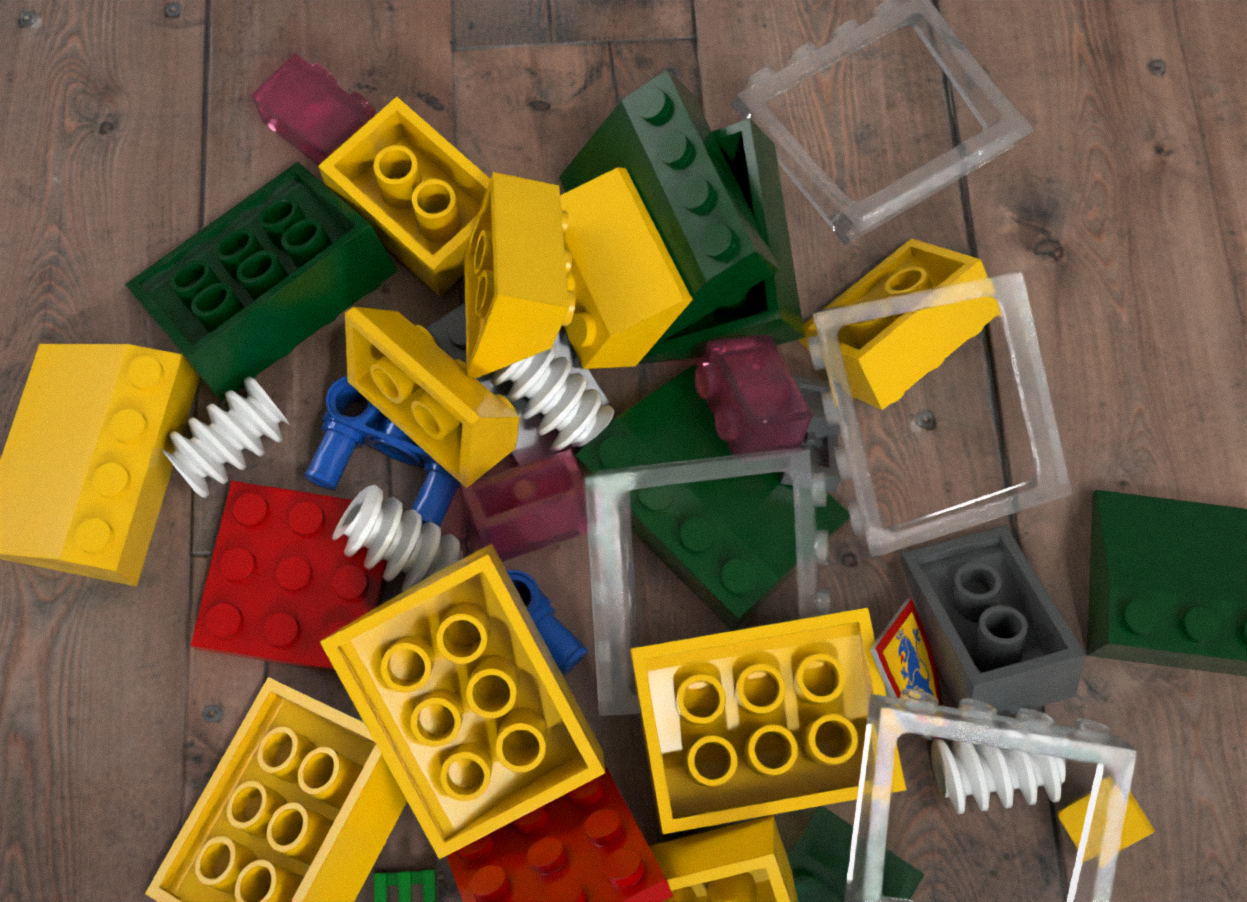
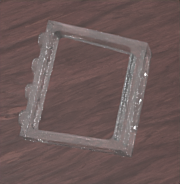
(851, 219)
(1050, 473)
(613, 553)
(978, 724)

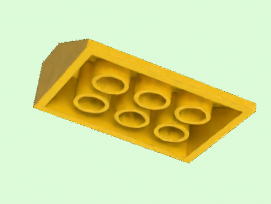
(88, 458)
(465, 702)
(758, 719)
(287, 811)

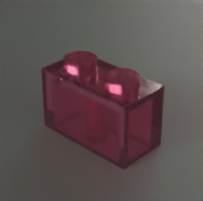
(310, 108)
(752, 395)
(528, 506)

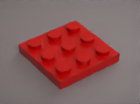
(282, 578)
(564, 852)

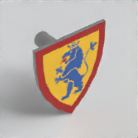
(906, 656)

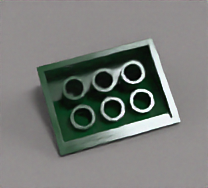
(686, 191)
(262, 278)
(773, 303)
(719, 536)
(1168, 583)

